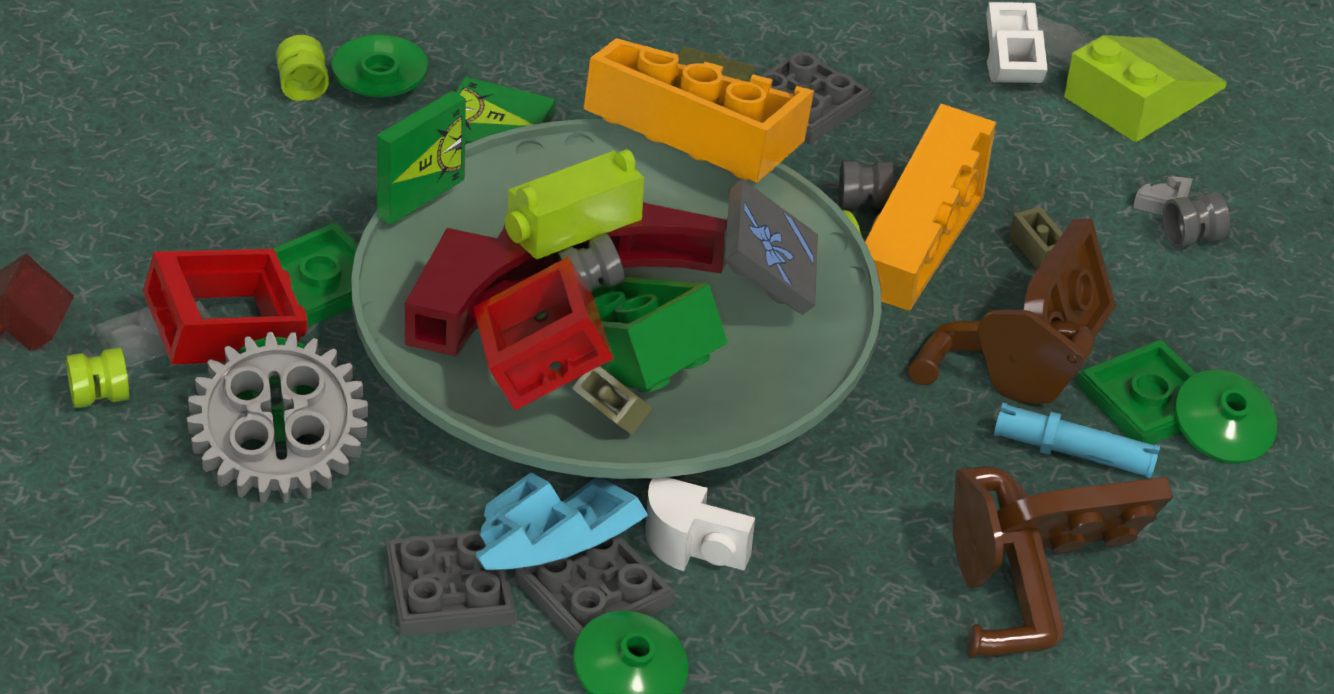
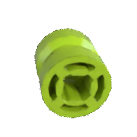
(302, 68)
(110, 377)

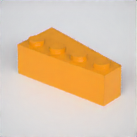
(697, 108)
(930, 203)

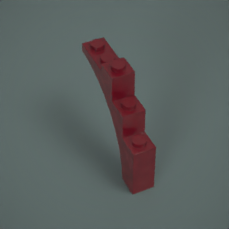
(476, 267)

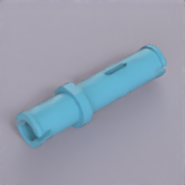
(1076, 440)

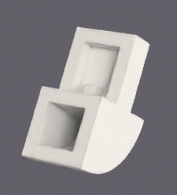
(1015, 43)
(685, 526)

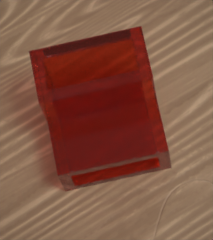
(31, 302)

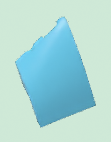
(535, 527)

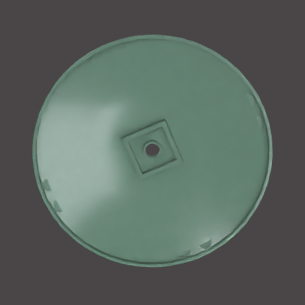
(750, 397)

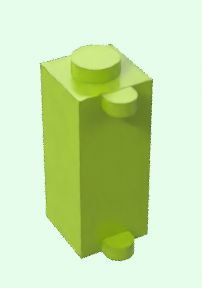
(575, 204)

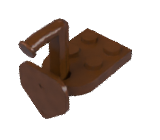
(1046, 344)
(1028, 525)

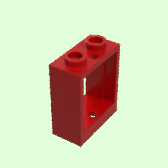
(183, 275)
(524, 347)

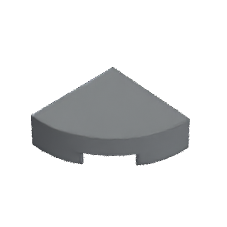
(1154, 197)

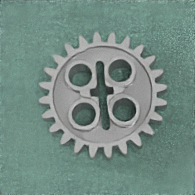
(225, 422)

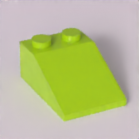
(1137, 83)

